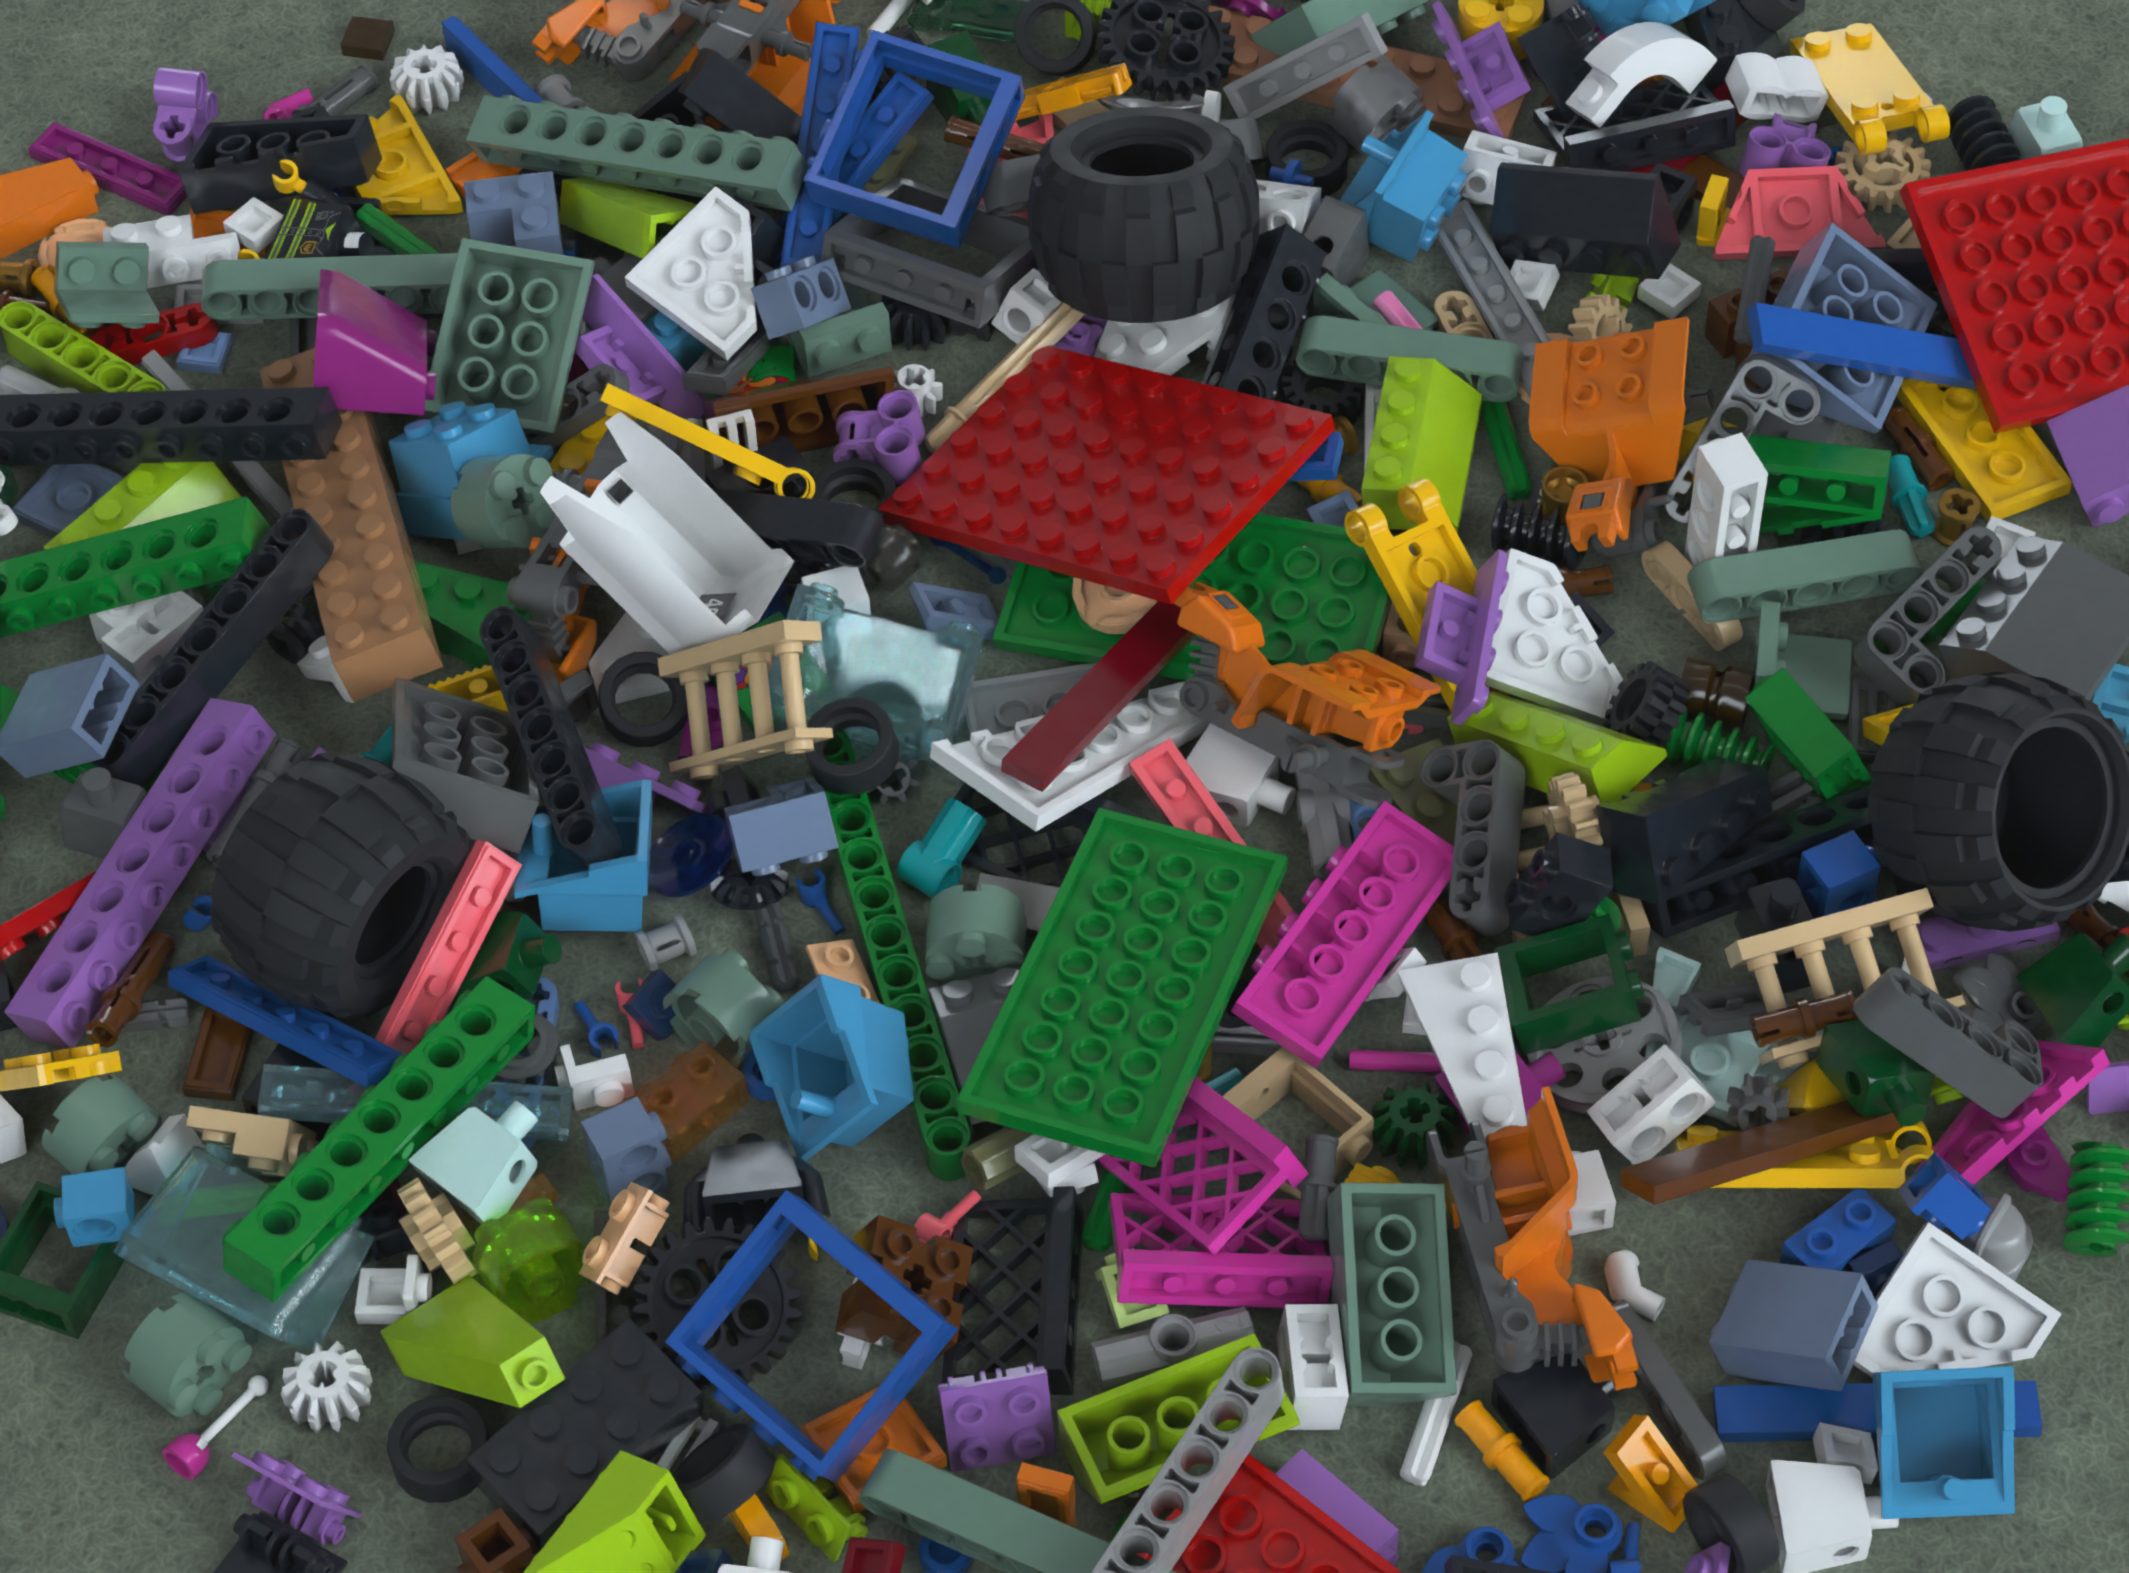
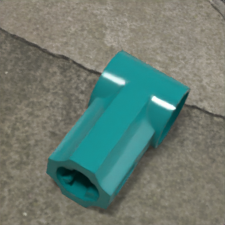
(937, 859)

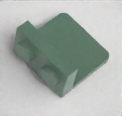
(844, 337)

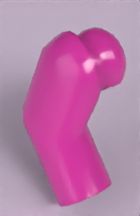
(284, 107)

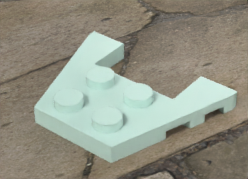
(1718, 1059)

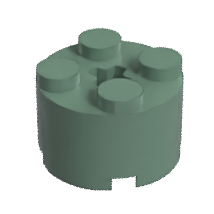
(502, 500)
(974, 933)
(721, 1005)
(100, 1126)
(185, 1356)

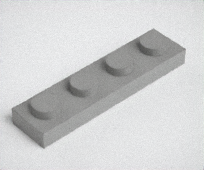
(1306, 68)

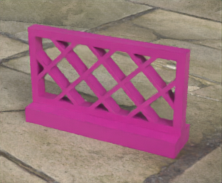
(1229, 1129)
(1225, 1279)

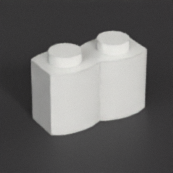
(1776, 86)

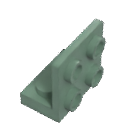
(104, 283)
(1355, 303)
(1814, 662)

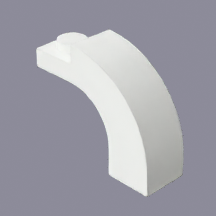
(1630, 58)

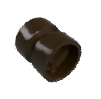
(1717, 692)

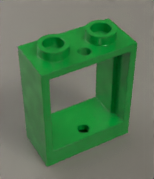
(1806, 736)

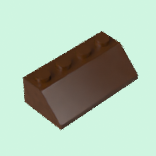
(806, 407)

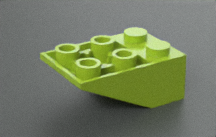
(624, 1524)

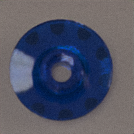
(689, 855)

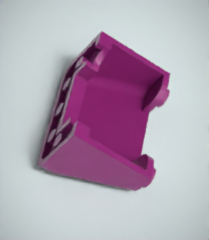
(371, 349)

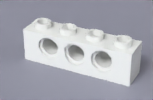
(1725, 500)

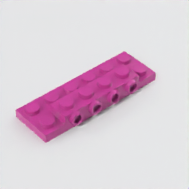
(1346, 934)

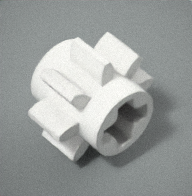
(922, 384)

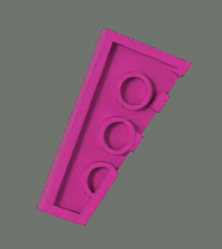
(1981, 1140)

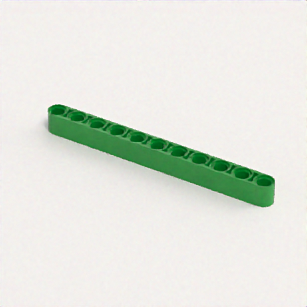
(896, 965)

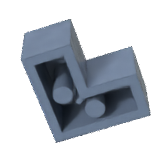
(515, 211)
(782, 827)

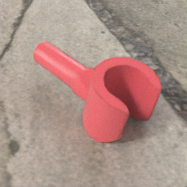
(635, 1029)
(929, 1225)

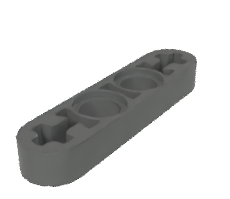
(1672, 1401)

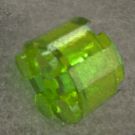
(531, 1260)

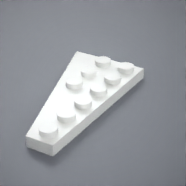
(1096, 769)

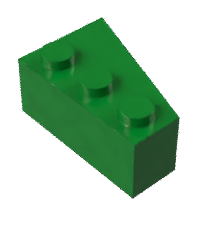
(1819, 483)
(458, 606)

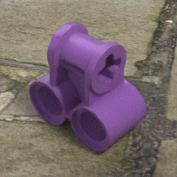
(182, 109)
(1783, 146)
(884, 435)

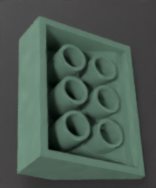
(510, 331)

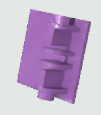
(997, 1417)
(289, 1494)

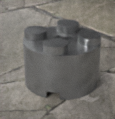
(1375, 103)

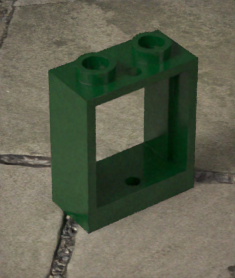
(1578, 1015)
(35, 1301)

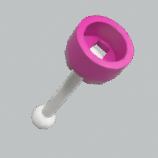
(190, 1452)

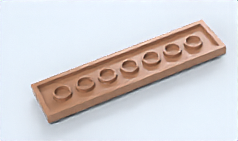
(1428, 72)

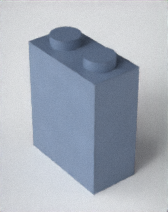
(67, 715)
(1793, 1324)

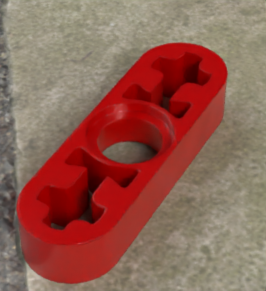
(181, 318)

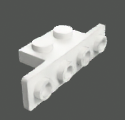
(173, 249)

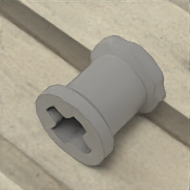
(558, 90)
(677, 940)

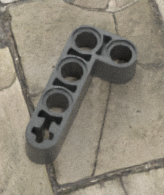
(1754, 403)
(1930, 605)
(1490, 798)
(1986, 1066)

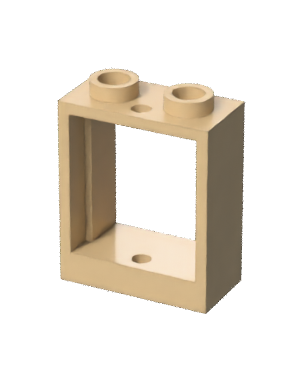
(1288, 1073)

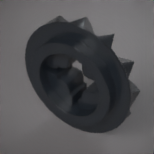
(734, 892)

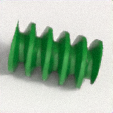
(1697, 745)
(2096, 1199)

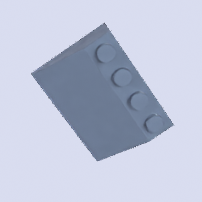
(1849, 282)

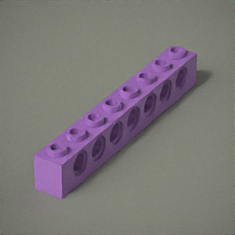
(140, 873)

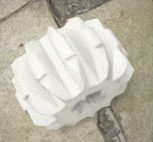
(427, 78)
(317, 1404)

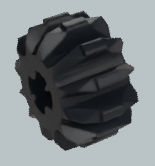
(915, 324)

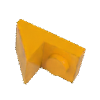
(1649, 1473)

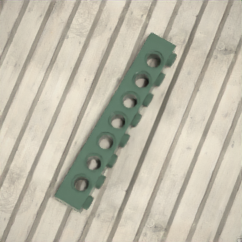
(637, 151)

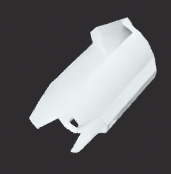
(667, 545)

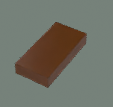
(217, 1057)

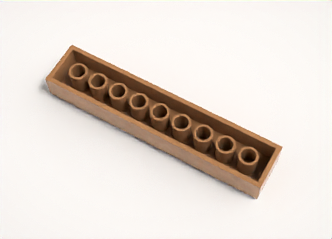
(370, 585)

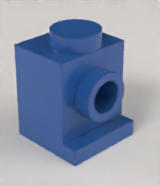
(1945, 1198)

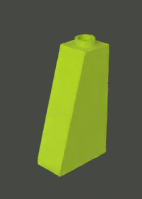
(620, 213)
(473, 1346)

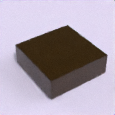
(367, 38)

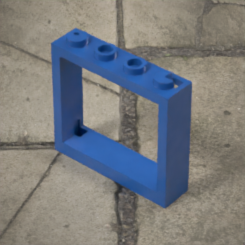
(933, 65)
(737, 1278)

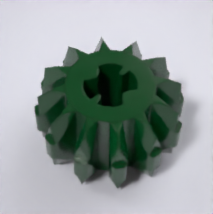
(1406, 1117)

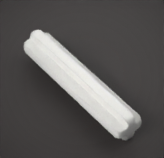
(1432, 1426)

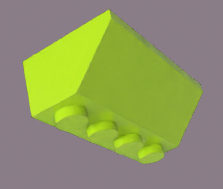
(1421, 431)
(148, 495)
(1559, 744)
(1129, 1431)

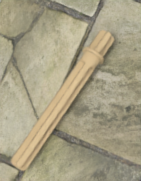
(1041, 336)

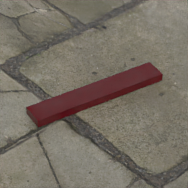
(1097, 698)

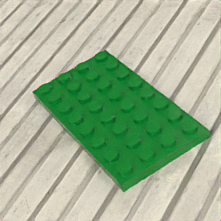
(1293, 575)
(1123, 987)

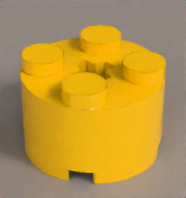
(1514, 15)

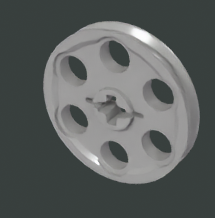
(1624, 1051)

